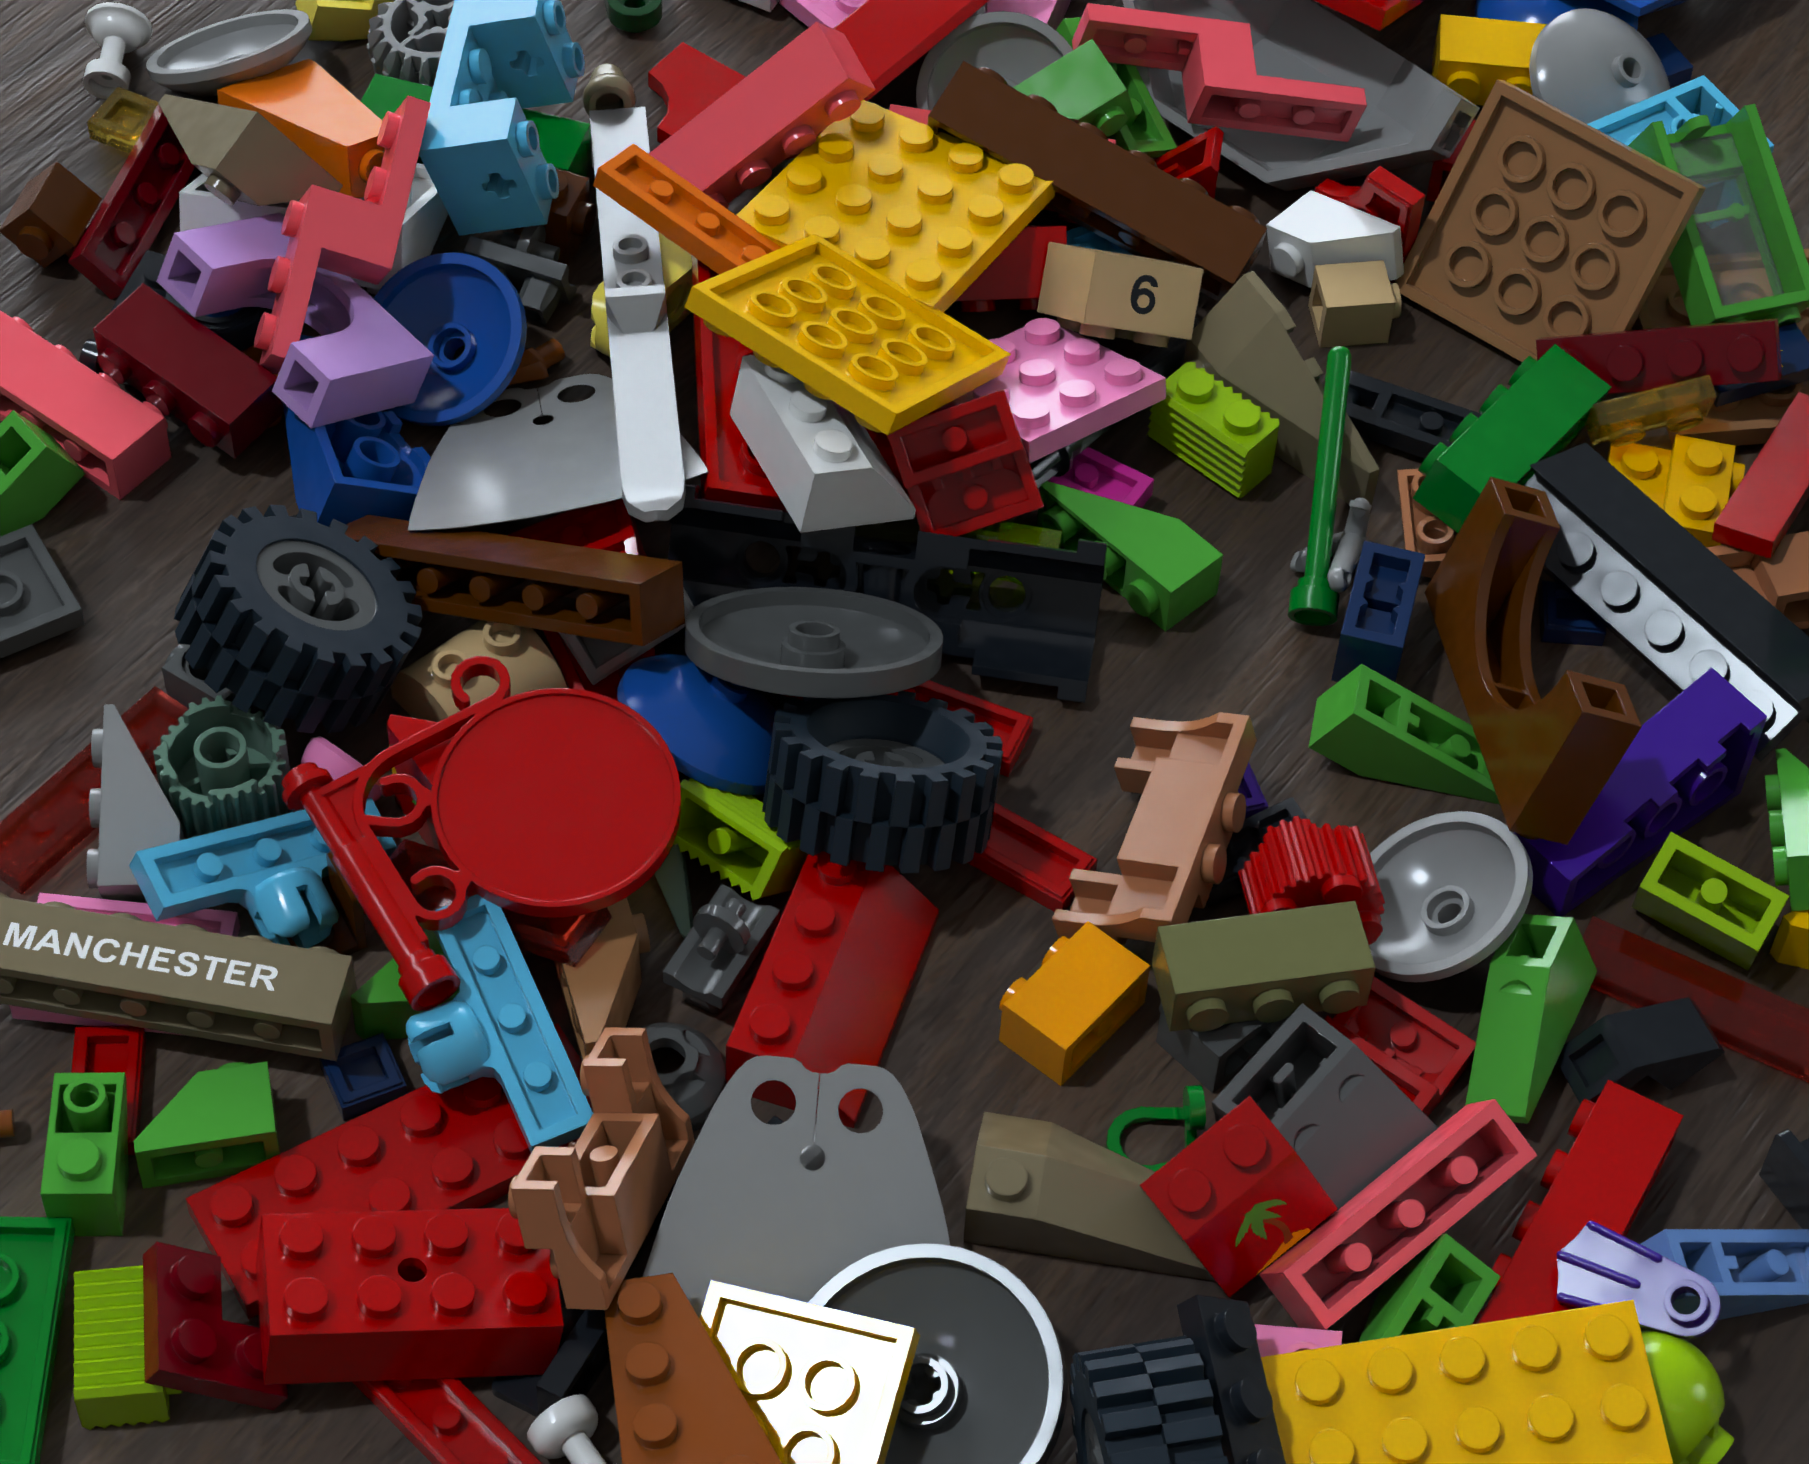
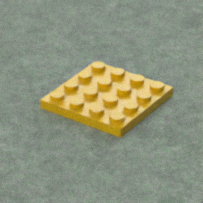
(902, 202)
(847, 333)

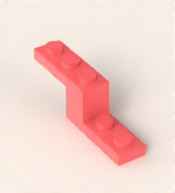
(1221, 73)
(342, 232)

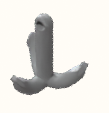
(1345, 547)

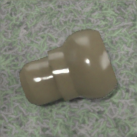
(608, 89)

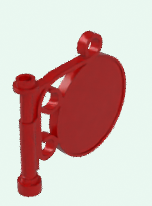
(535, 804)

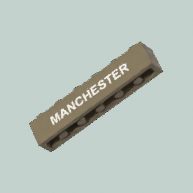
(174, 978)

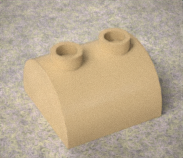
(425, 684)

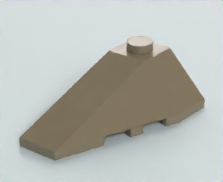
(242, 153)
(1251, 351)
(1067, 1199)

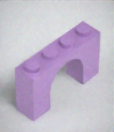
(363, 352)

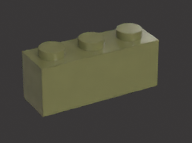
(1262, 966)

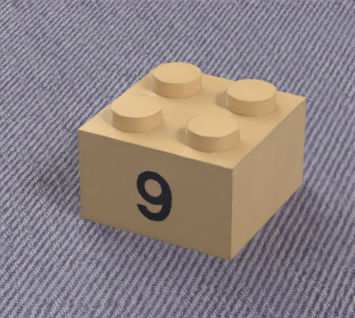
(1119, 294)

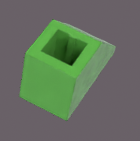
(87, 1152)

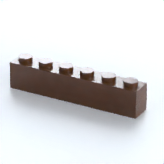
(1099, 183)
(532, 581)

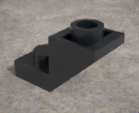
(1657, 1040)

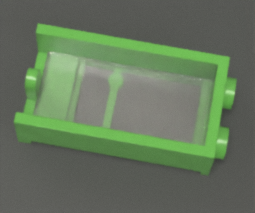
(1741, 242)

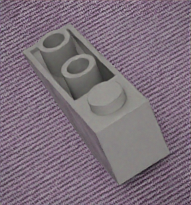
(126, 809)

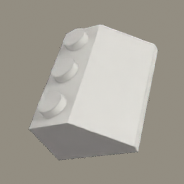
(814, 453)

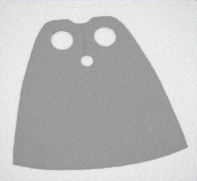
(522, 470)
(769, 1224)

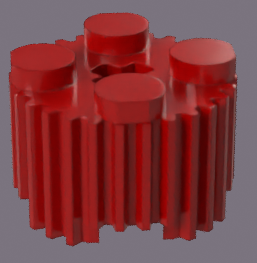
(1313, 868)

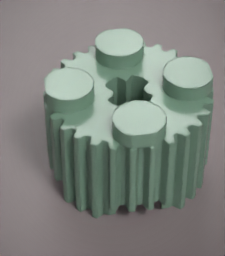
(222, 767)

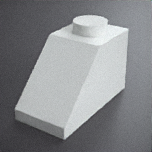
(1330, 232)

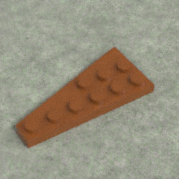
(673, 1385)

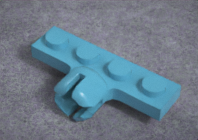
(262, 865)
(499, 1031)

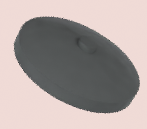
(813, 642)
(986, 1358)

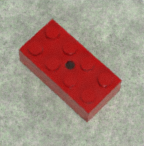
(403, 1297)

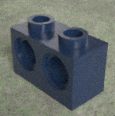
(1379, 610)

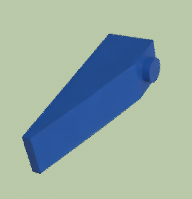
(354, 467)

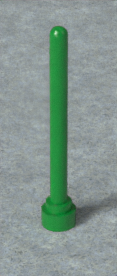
(1312, 599)

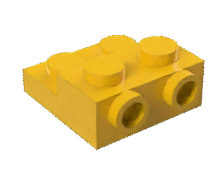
(1686, 482)

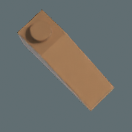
(606, 978)

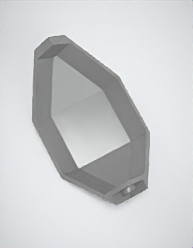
(1407, 112)

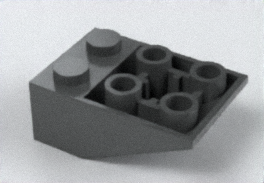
(1328, 1104)

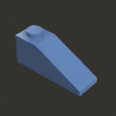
(1747, 1266)

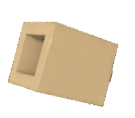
(1353, 303)

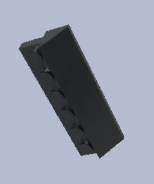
(1669, 592)

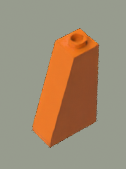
(317, 118)

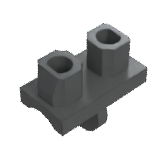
(530, 267)
(720, 948)

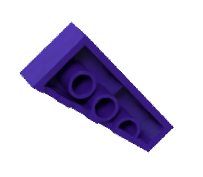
(1668, 780)

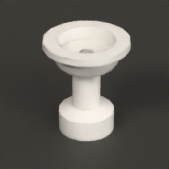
(117, 31)

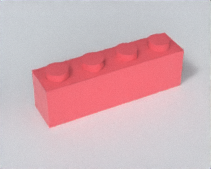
(768, 115)
(86, 412)
(1398, 1215)

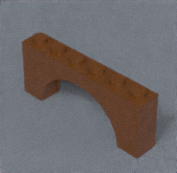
(1540, 753)

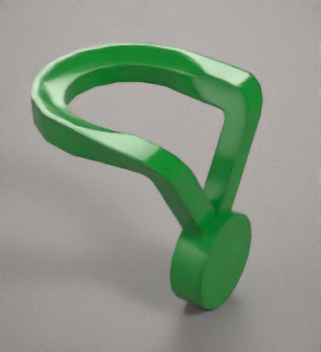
(1192, 1112)

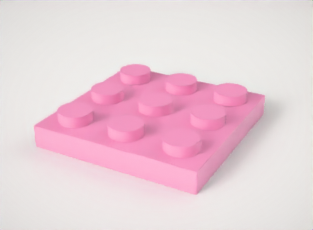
(1066, 386)

